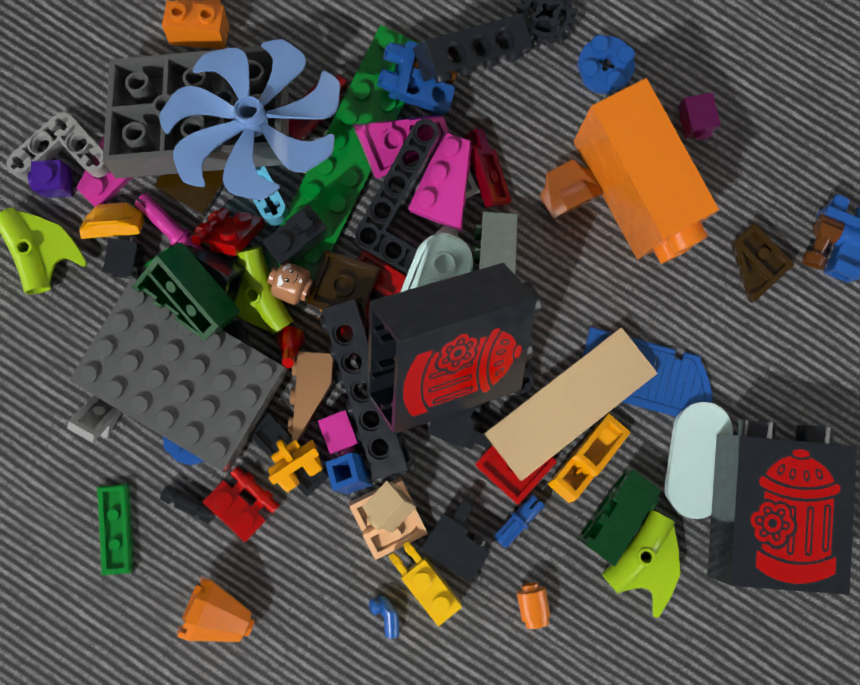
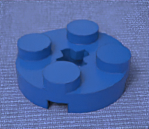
(591, 70)

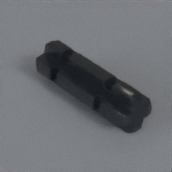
(187, 504)

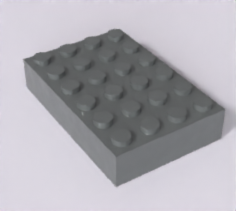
(141, 88)
(175, 383)

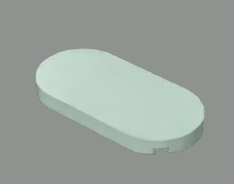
(438, 259)
(693, 458)

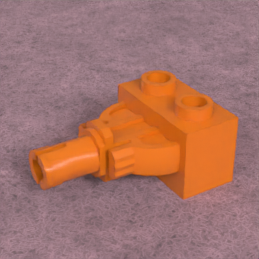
(196, 23)

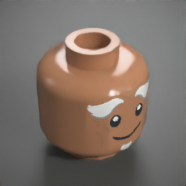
(290, 283)

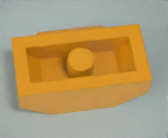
(112, 220)

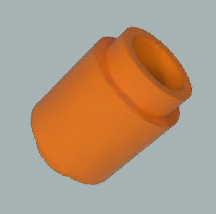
(533, 605)

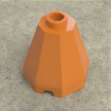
(214, 615)

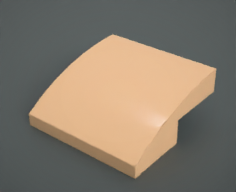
(382, 541)

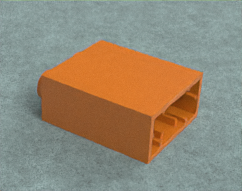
(645, 173)

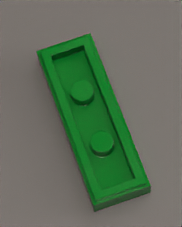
(115, 529)

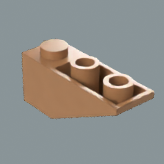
(313, 383)

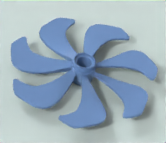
(239, 172)

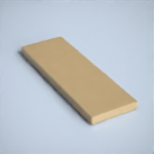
(570, 404)

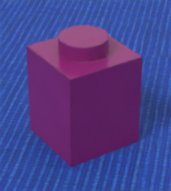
(699, 116)

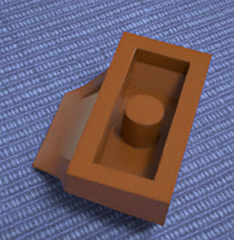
(568, 189)

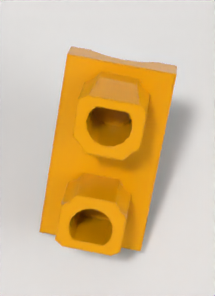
(291, 458)

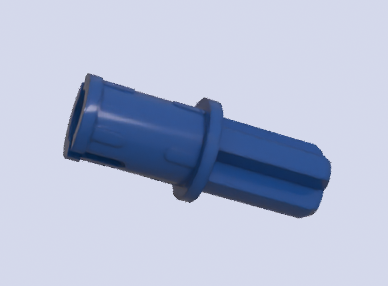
(518, 521)

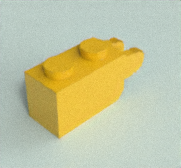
(427, 585)

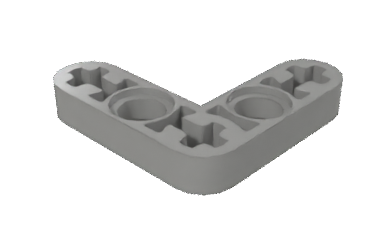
(65, 139)

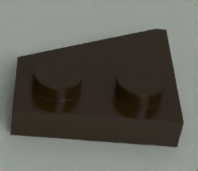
(759, 261)

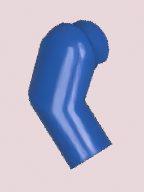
(389, 613)

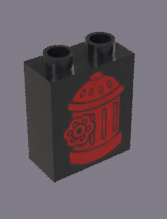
(449, 345)
(782, 510)

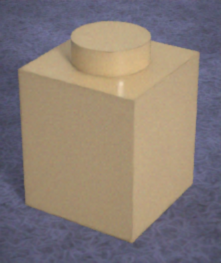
(388, 507)

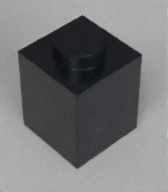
(124, 257)

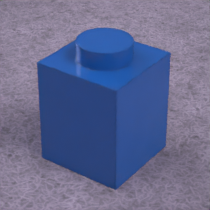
(348, 473)

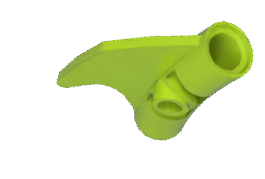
(36, 248)
(255, 295)
(658, 569)

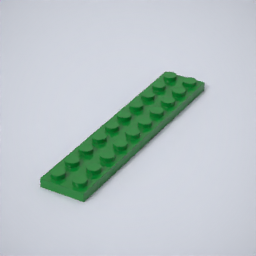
(339, 181)

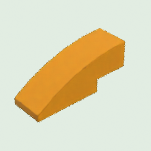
(589, 458)

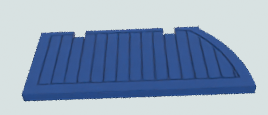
(676, 381)

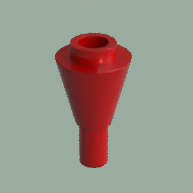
(290, 341)

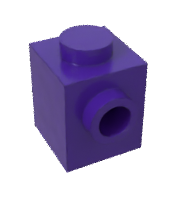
(51, 179)

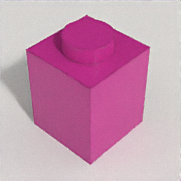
(339, 433)

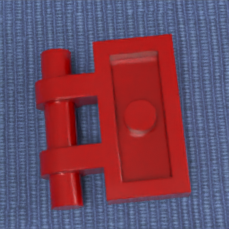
(232, 233)
(234, 510)

